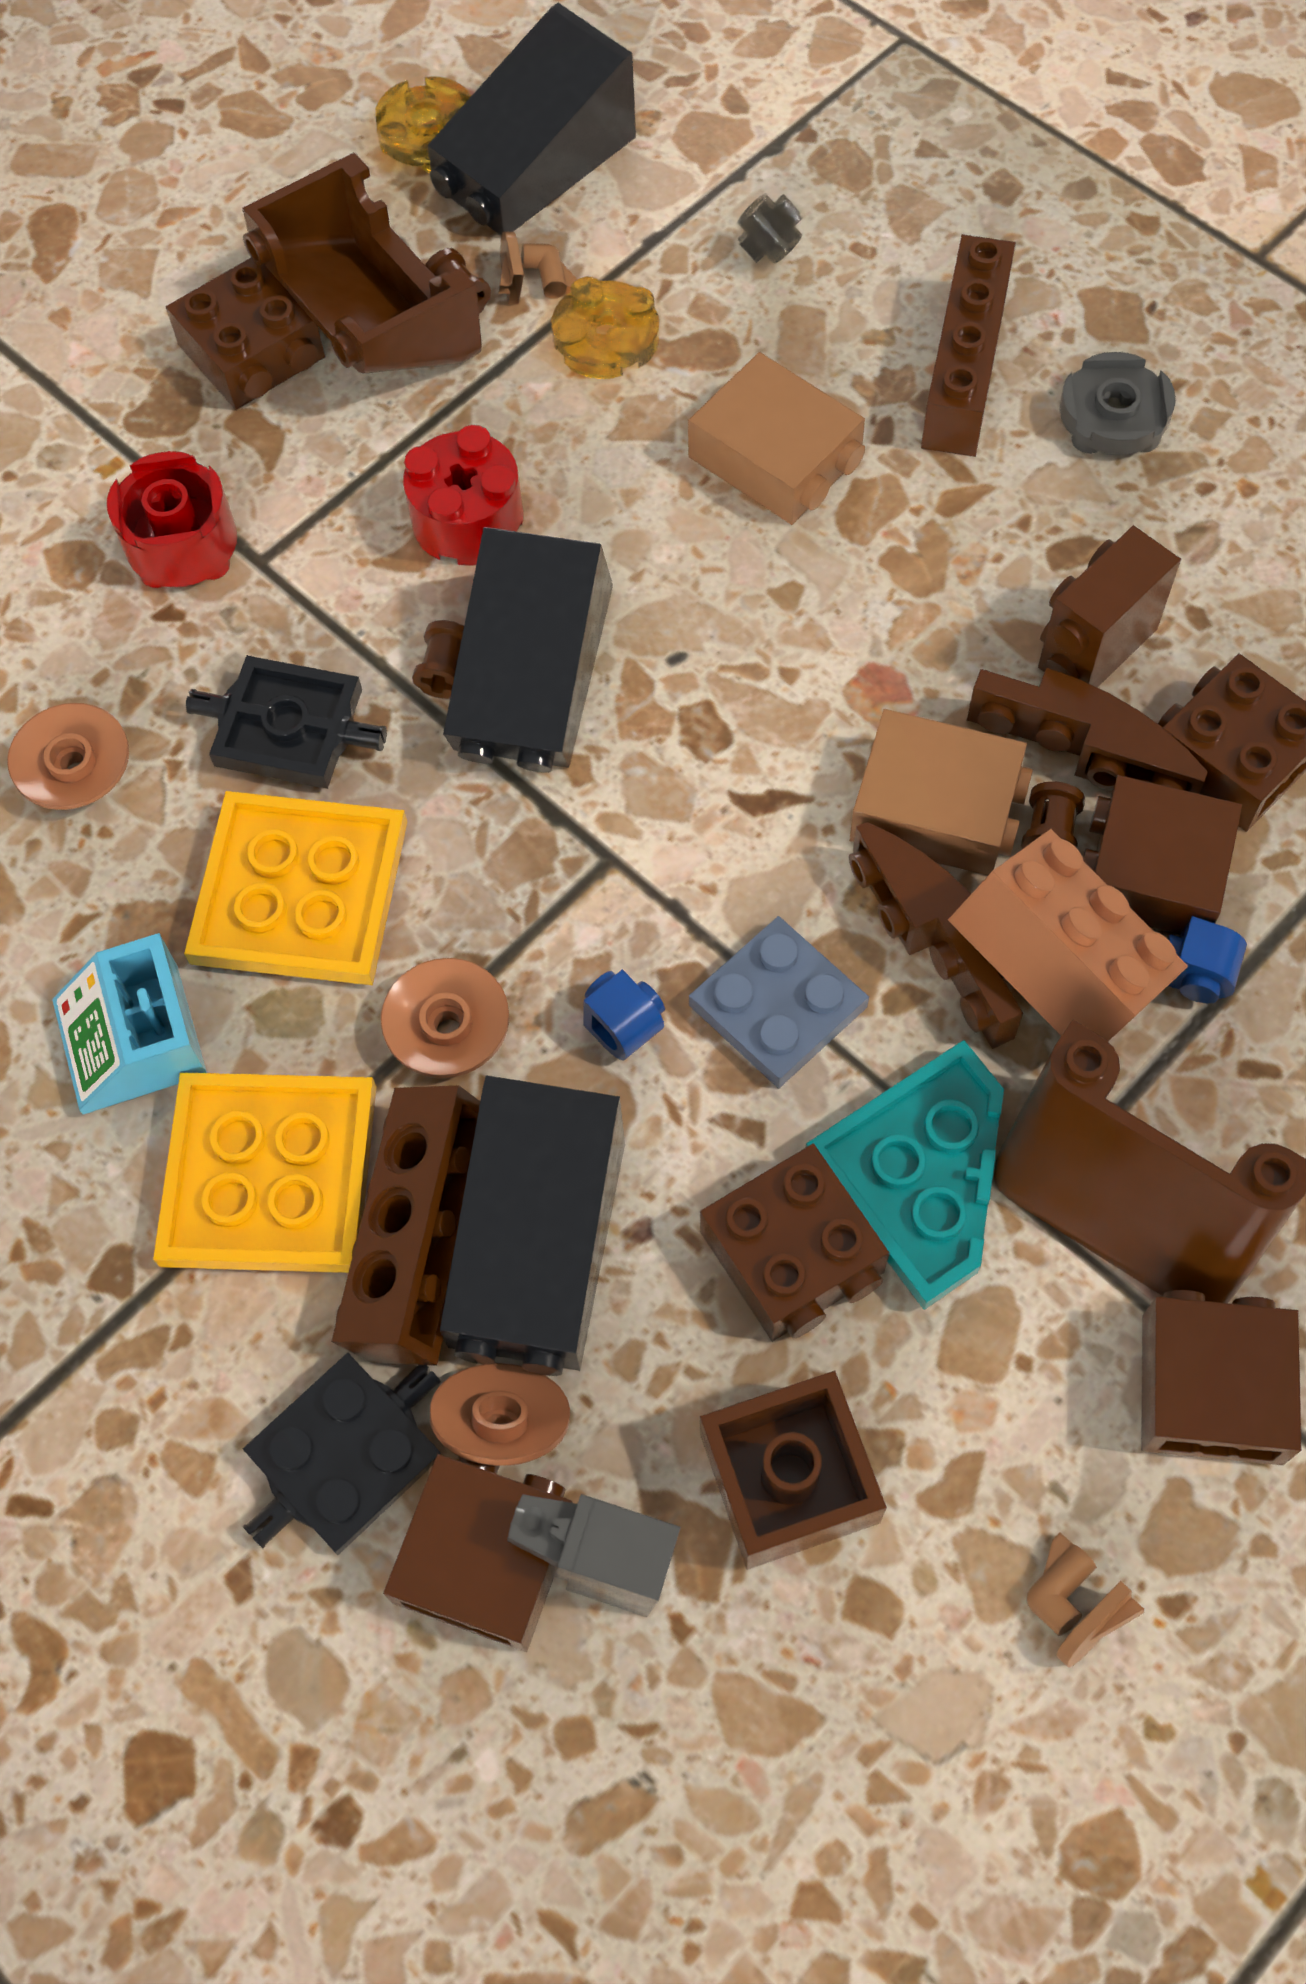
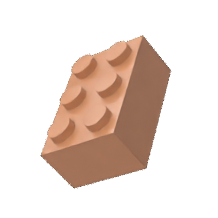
(1067, 939)

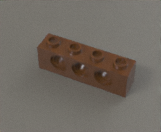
(968, 345)
(409, 1228)

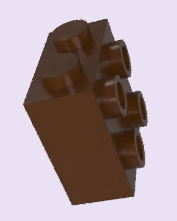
(245, 332)
(1108, 607)
(1244, 734)
(1164, 850)
(794, 1244)
(1220, 1379)
(460, 1558)

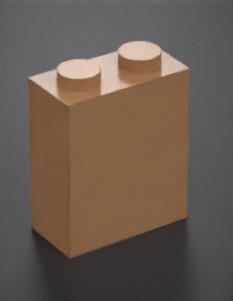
(776, 438)
(943, 790)

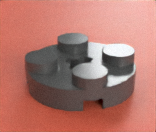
(1109, 429)

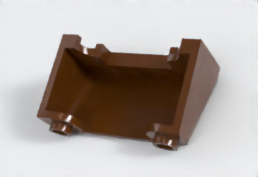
(359, 276)
(1133, 1188)

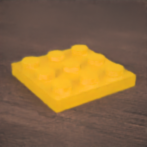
(297, 888)
(266, 1172)

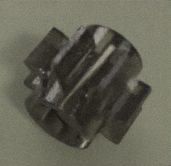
(769, 228)

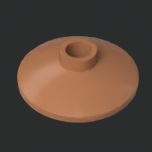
(63, 737)
(442, 992)
(499, 1414)

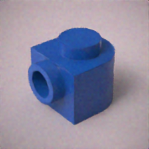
(1212, 958)
(622, 1013)

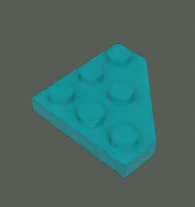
(924, 1169)

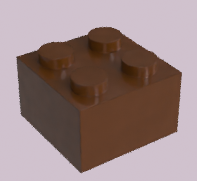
(791, 1469)

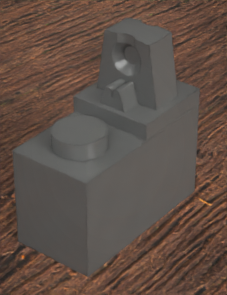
(598, 1548)

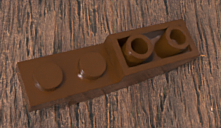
(1088, 723)
(915, 905)

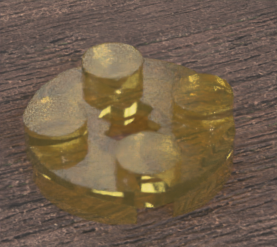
(405, 107)
(605, 303)

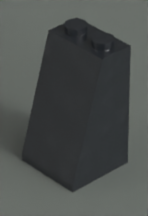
(537, 123)
(528, 649)
(533, 1225)

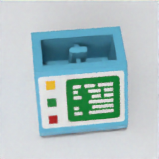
(126, 1025)

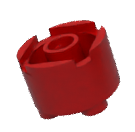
(459, 488)
(173, 520)

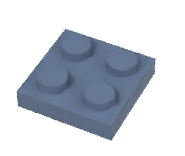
(778, 1001)

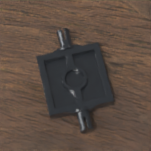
(286, 721)
(342, 1453)

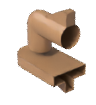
(554, 275)
(1047, 1598)

